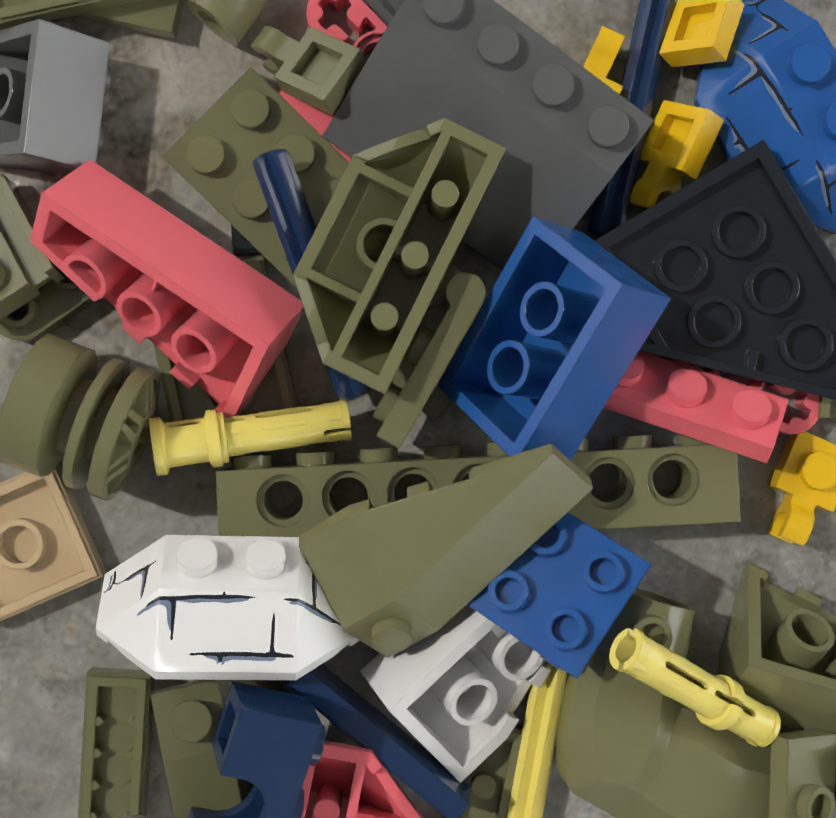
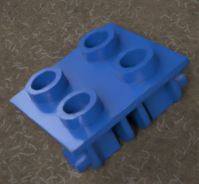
(563, 593)

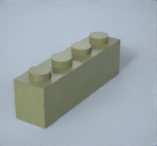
(782, 651)

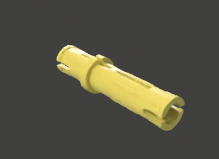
(715, 699)

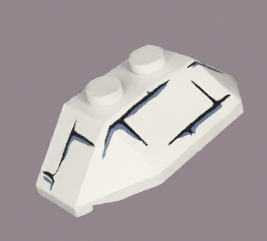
(220, 610)

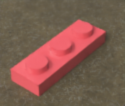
(700, 406)

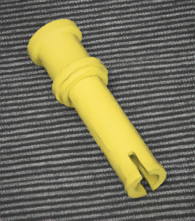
(220, 437)

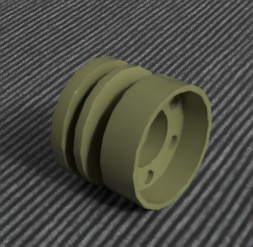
(71, 415)

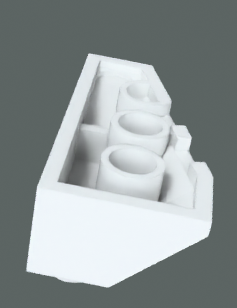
(458, 688)

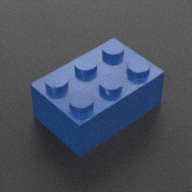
(551, 340)

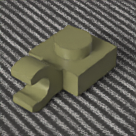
(312, 70)

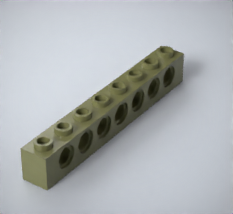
(703, 496)

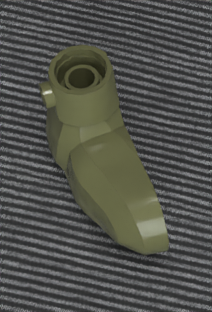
(643, 750)

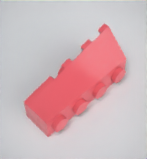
(168, 283)

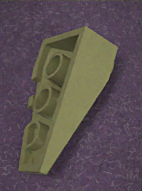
(421, 559)
(186, 728)

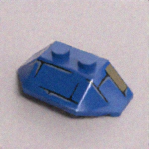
(781, 92)

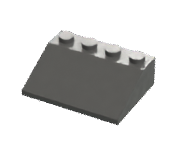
(507, 84)

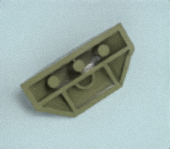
(390, 245)

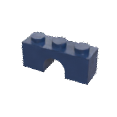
(269, 742)

